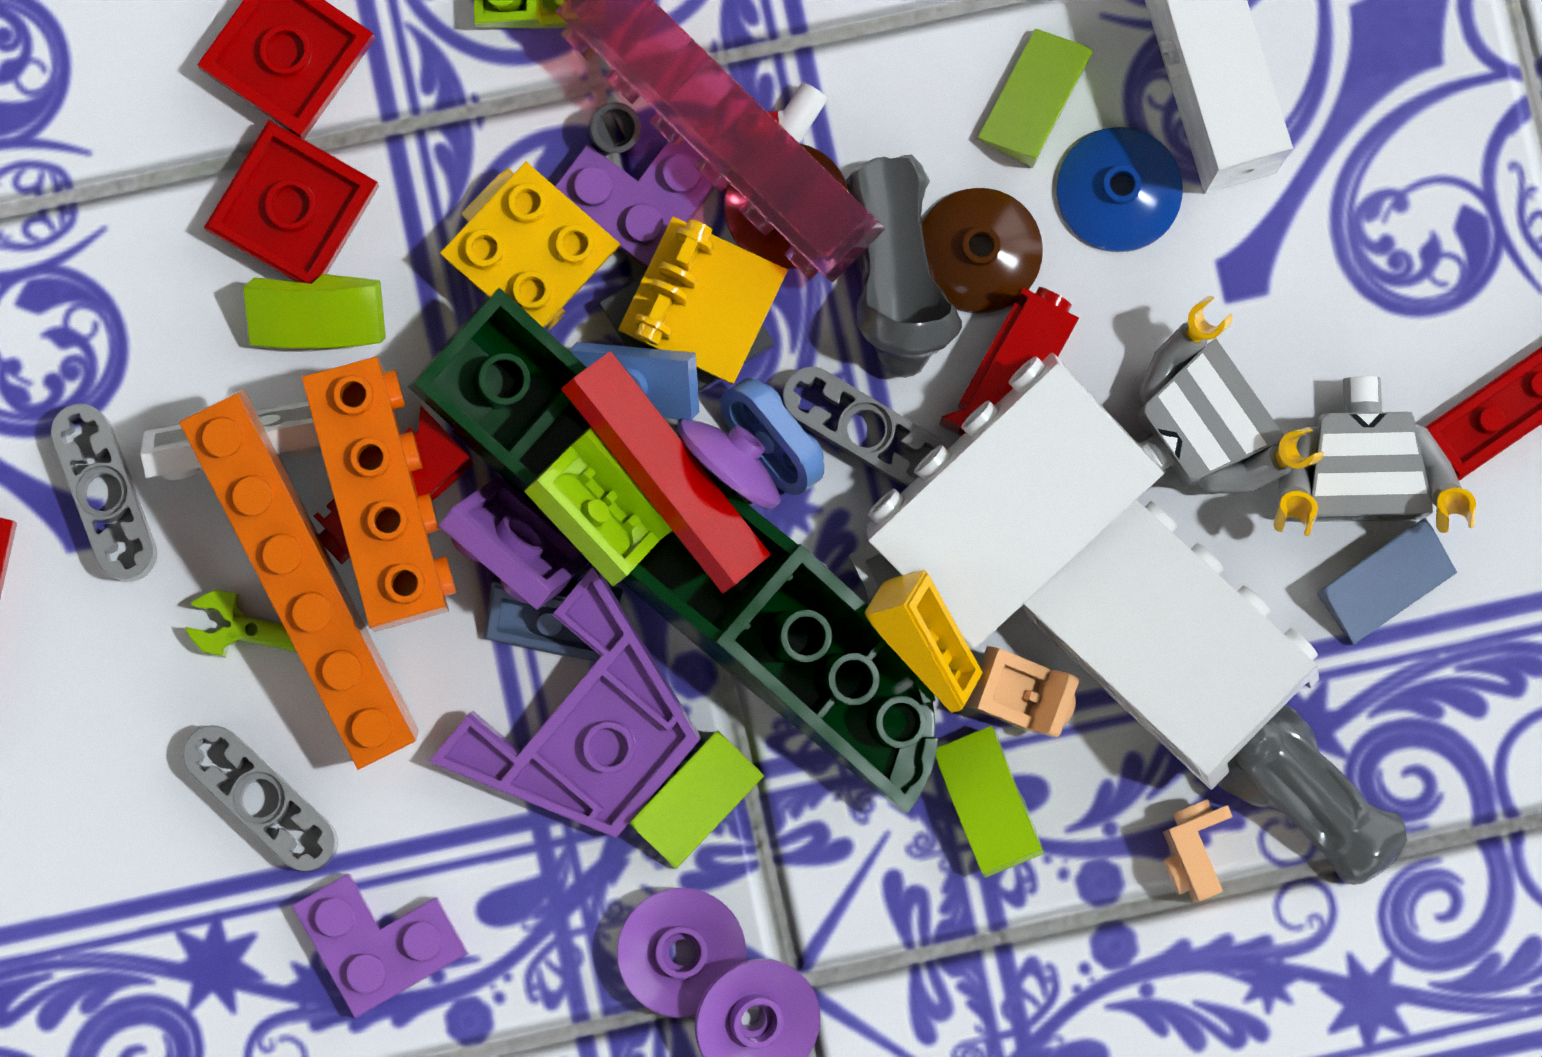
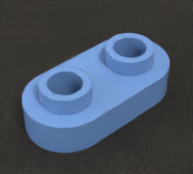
(790, 453)

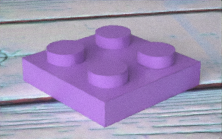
(514, 543)

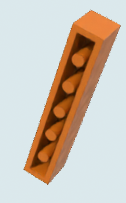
(300, 579)

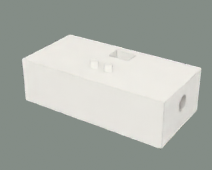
(1221, 89)

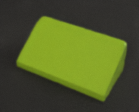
(1035, 96)
(696, 799)

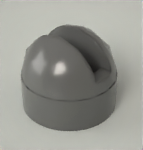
(625, 121)

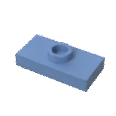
(663, 375)

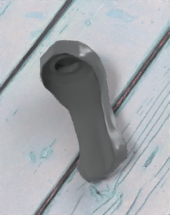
(900, 302)
(1289, 774)

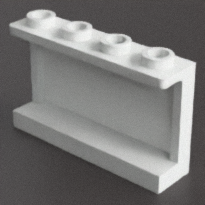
(1012, 497)
(1173, 639)

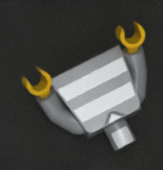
(1208, 418)
(1371, 468)

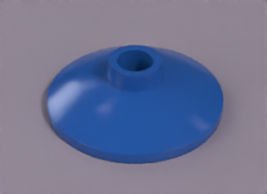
(1115, 220)

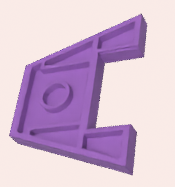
(604, 742)

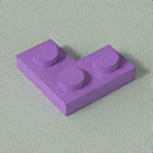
(642, 209)
(374, 961)

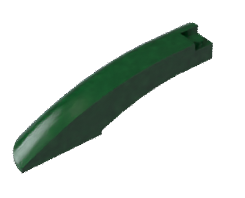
(779, 631)

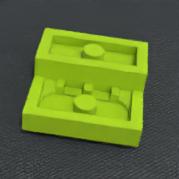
(598, 507)

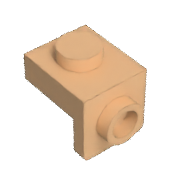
(1024, 693)
(1189, 864)

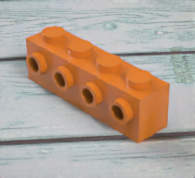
(376, 493)

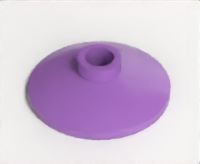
(732, 459)
(647, 941)
(786, 1018)

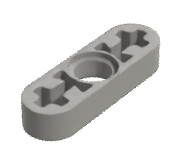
(818, 417)
(103, 443)
(214, 777)

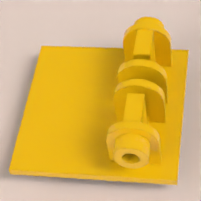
(531, 246)
(703, 298)

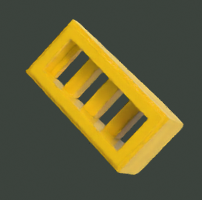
(925, 636)

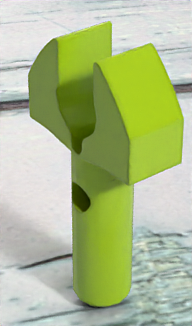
(241, 629)

